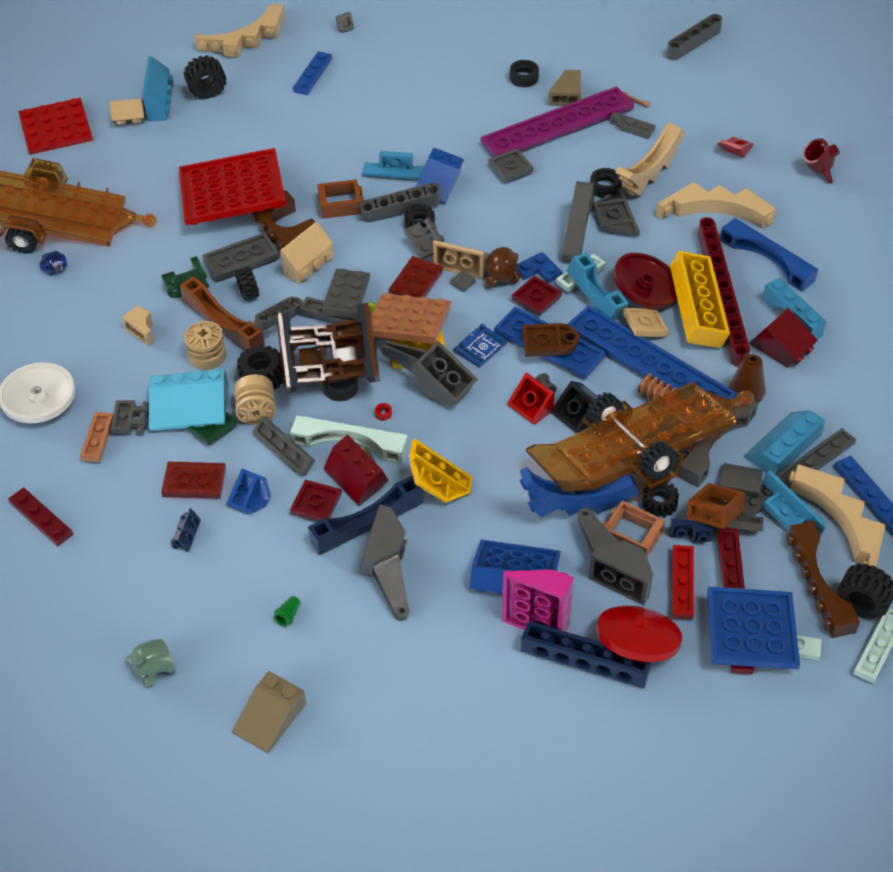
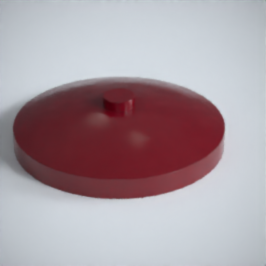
(645, 280)

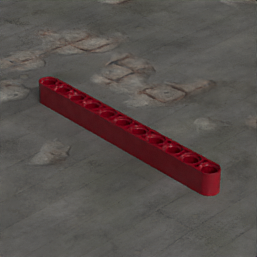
(711, 246)

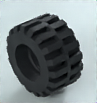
(203, 67)
(261, 358)
(867, 590)

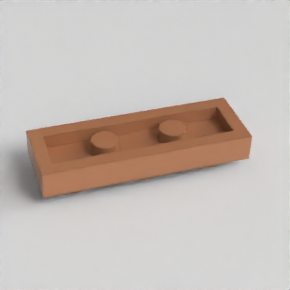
(97, 437)

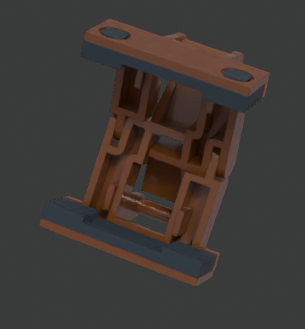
(344, 355)

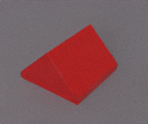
(532, 399)

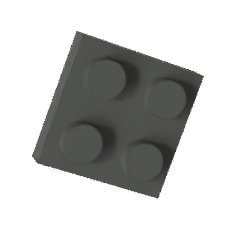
(511, 165)

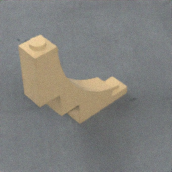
(718, 200)
(825, 490)

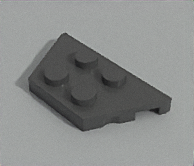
(615, 214)

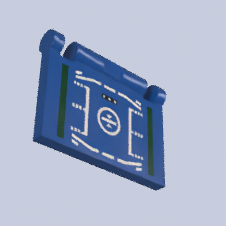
(480, 346)

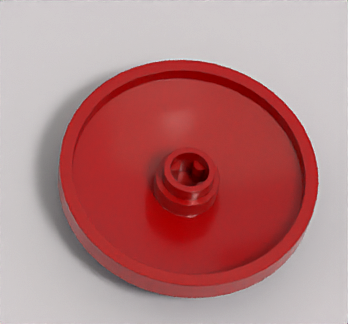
(638, 633)

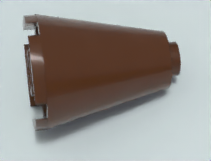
(749, 377)

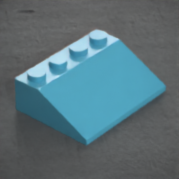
(188, 399)

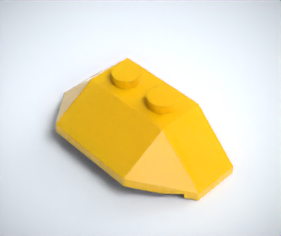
(437, 474)

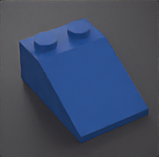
(441, 169)

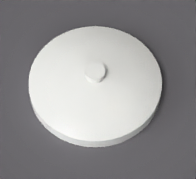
(37, 392)

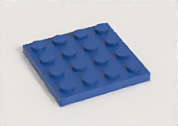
(752, 628)

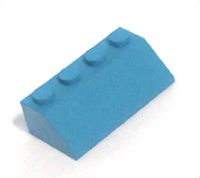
(157, 90)
(786, 441)

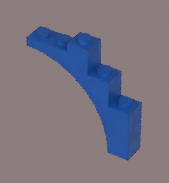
(548, 496)

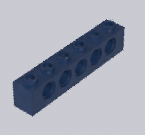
(582, 654)

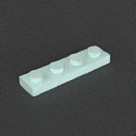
(877, 649)

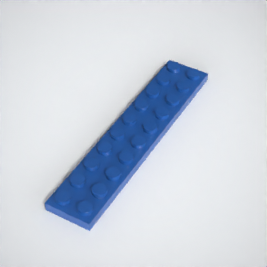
(640, 353)

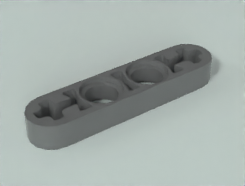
(267, 318)

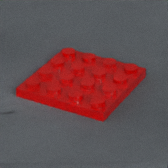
(55, 126)

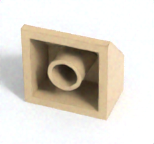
(127, 110)

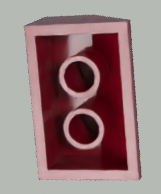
(354, 470)

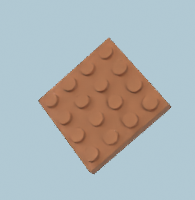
(409, 317)

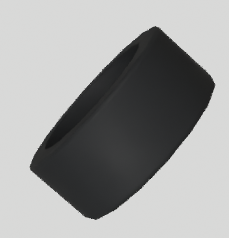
(524, 66)
(605, 174)
(341, 394)

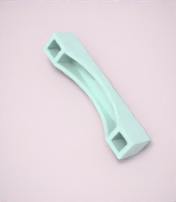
(312, 432)

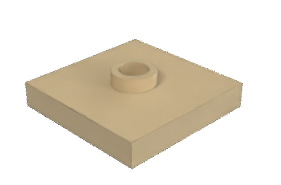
(645, 322)

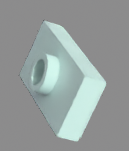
(809, 647)

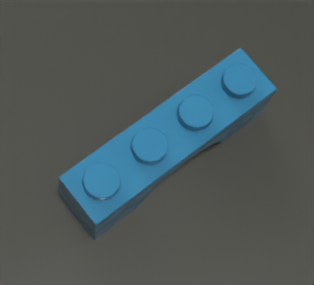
(583, 272)
(779, 294)

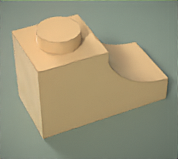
(138, 323)

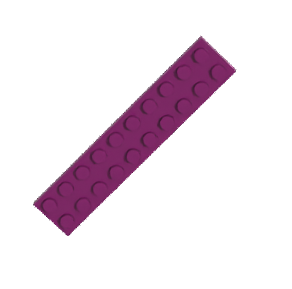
(557, 122)

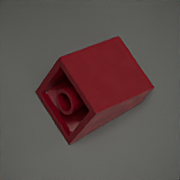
(785, 339)

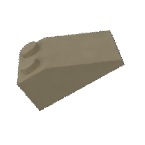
(269, 711)

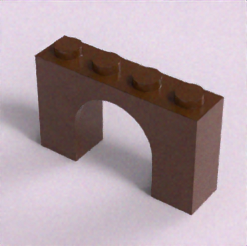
(278, 234)

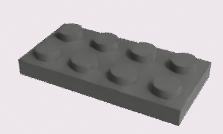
(245, 253)
(345, 292)

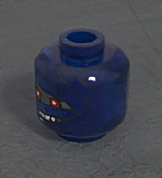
(53, 263)

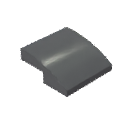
(742, 479)

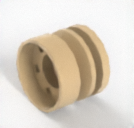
(205, 345)
(254, 398)

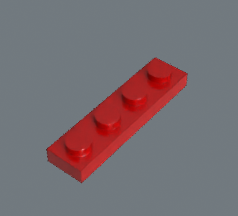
(683, 582)

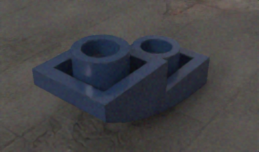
(696, 530)

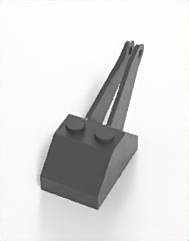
(435, 370)
(382, 560)
(615, 563)

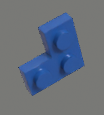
(540, 265)

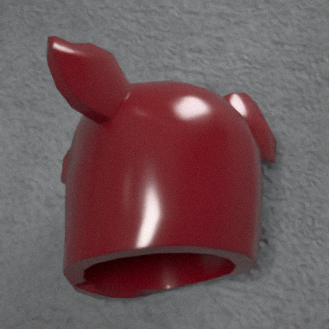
(820, 157)

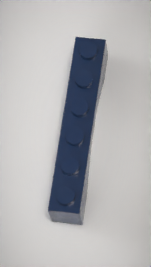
(335, 531)

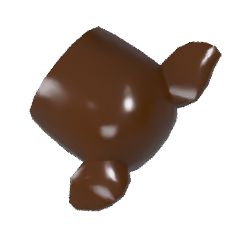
(502, 267)

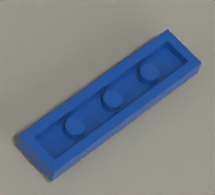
(312, 73)

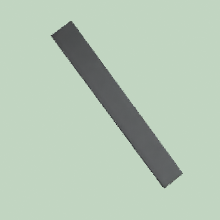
(814, 459)

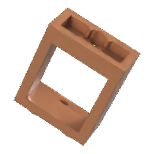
(640, 517)

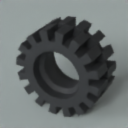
(418, 212)
(247, 283)
(657, 507)

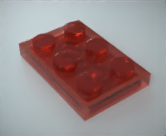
(416, 278)
(193, 480)

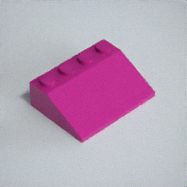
(537, 598)

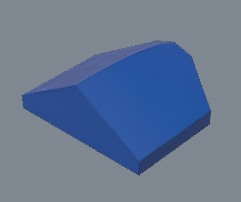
(249, 492)

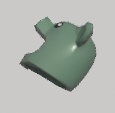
(151, 659)

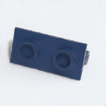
(187, 529)

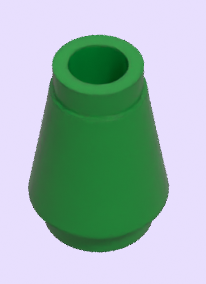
(286, 612)

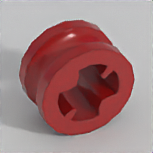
(378, 410)

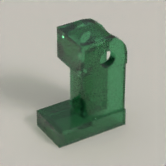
(173, 282)

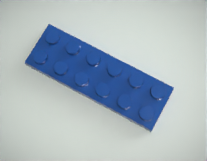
(580, 361)

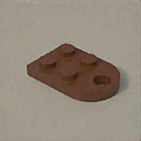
(549, 339)

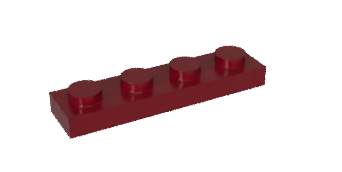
(40, 516)

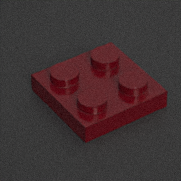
(536, 295)
(315, 501)

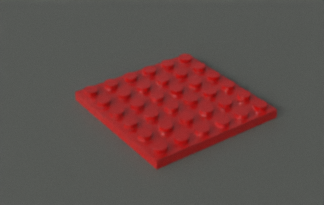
(231, 186)

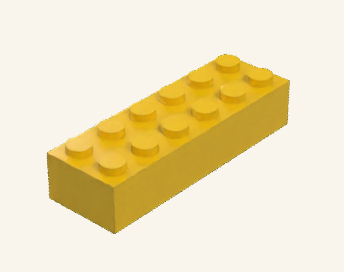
(699, 299)

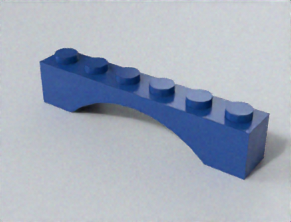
(741, 236)

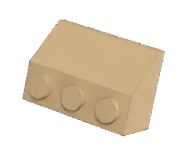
(306, 253)
(460, 258)

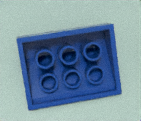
(497, 557)

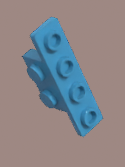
(393, 166)
(787, 506)

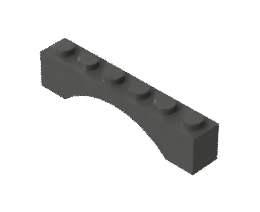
(697, 463)

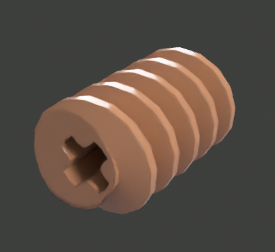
(652, 389)

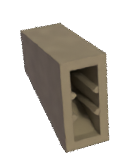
(566, 89)

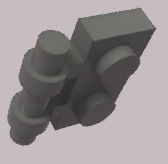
(419, 239)
(124, 420)

